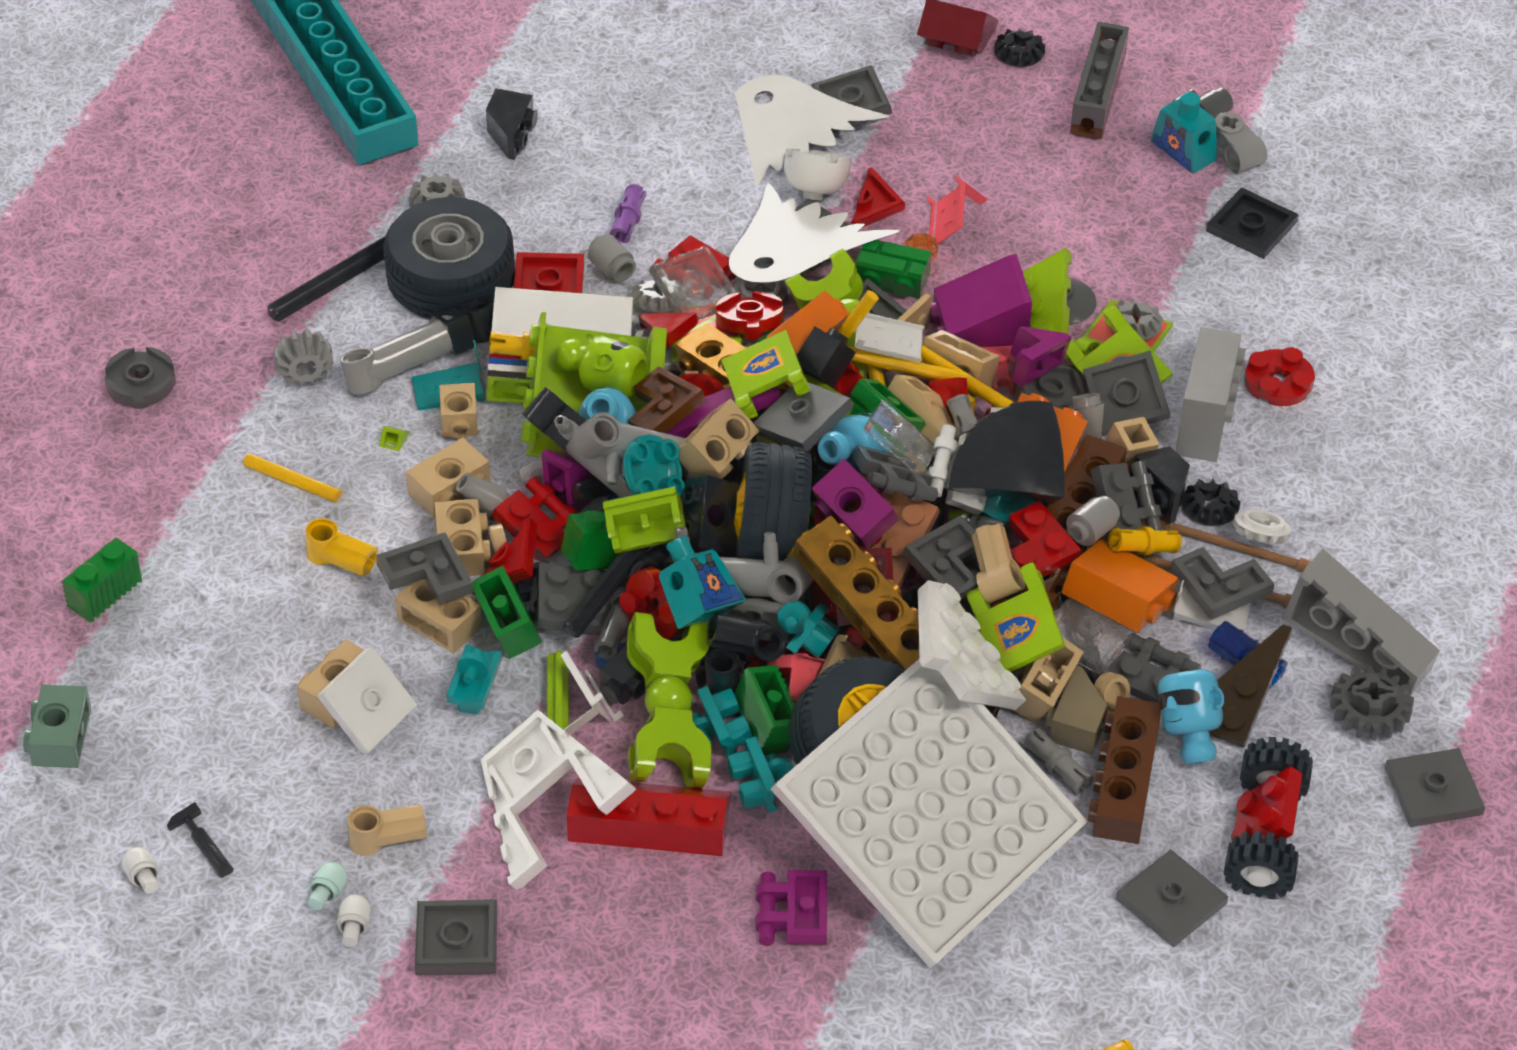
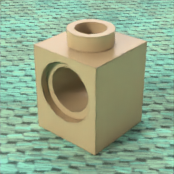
(458, 410)

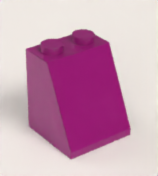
(984, 304)

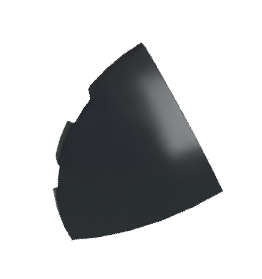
(1012, 455)

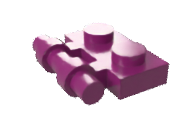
(805, 912)

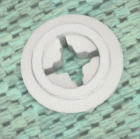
(1262, 526)

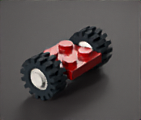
(1266, 818)

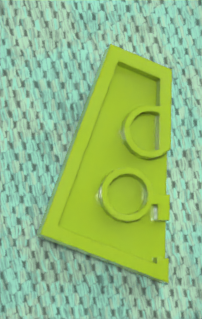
(1048, 289)

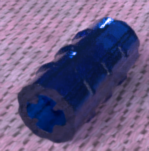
(1235, 644)

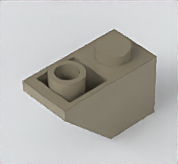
(1079, 715)

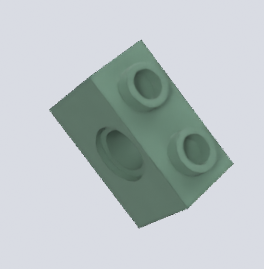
(58, 726)

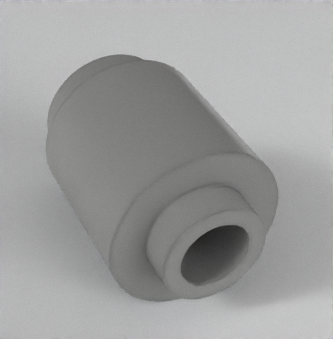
(611, 258)
(1093, 520)

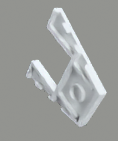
(524, 769)

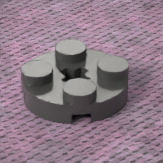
(139, 392)

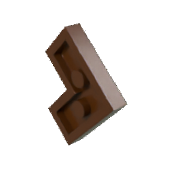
(668, 400)

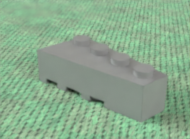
(1210, 393)
(1357, 623)

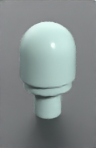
(328, 879)

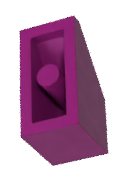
(561, 473)

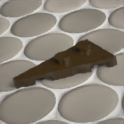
(1247, 687)

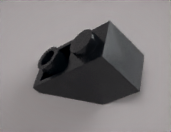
(509, 118)
(1169, 478)

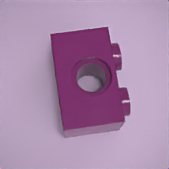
(847, 485)

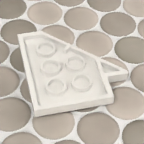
(955, 647)

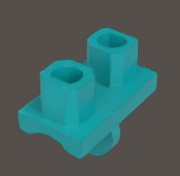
(811, 629)
(473, 679)
(717, 708)
(764, 775)

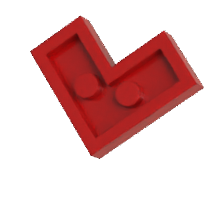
(1043, 540)

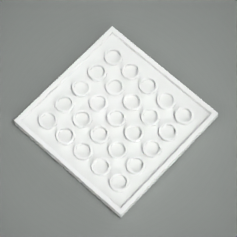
(929, 809)

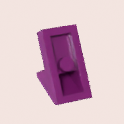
(1037, 353)

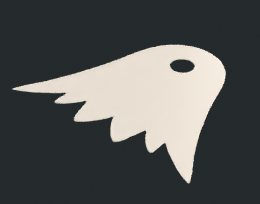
(791, 119)
(793, 239)

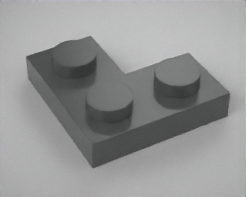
(940, 553)
(429, 560)
(1218, 590)

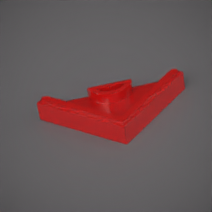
(876, 200)
(676, 323)
(518, 555)

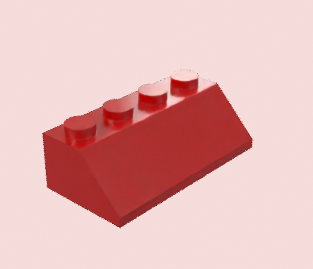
(653, 819)

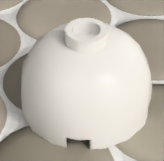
(816, 171)

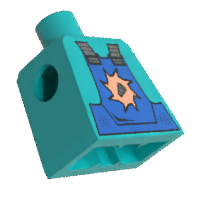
(1186, 133)
(697, 584)

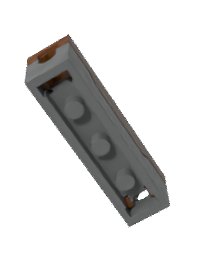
(1099, 80)

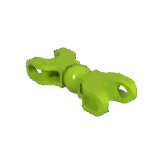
(841, 283)
(668, 700)

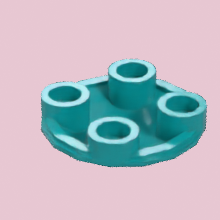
(652, 465)

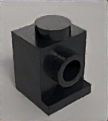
(620, 679)

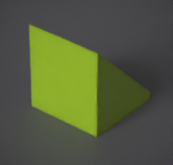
(394, 437)

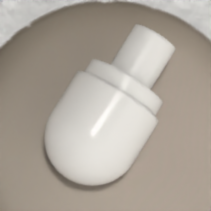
(141, 863)
(353, 918)

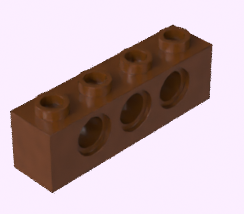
(1126, 771)

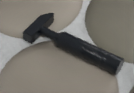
(201, 839)

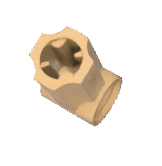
(998, 572)
(373, 828)

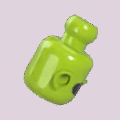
(604, 363)

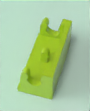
(644, 519)

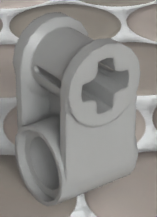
(1238, 143)

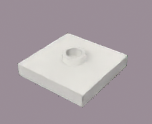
(367, 700)

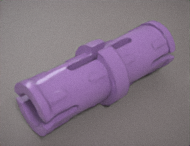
(628, 213)

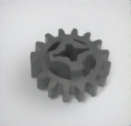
(1371, 702)

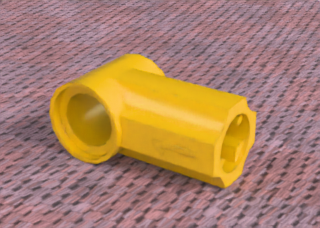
(329, 545)

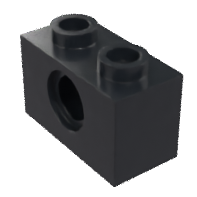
(717, 500)

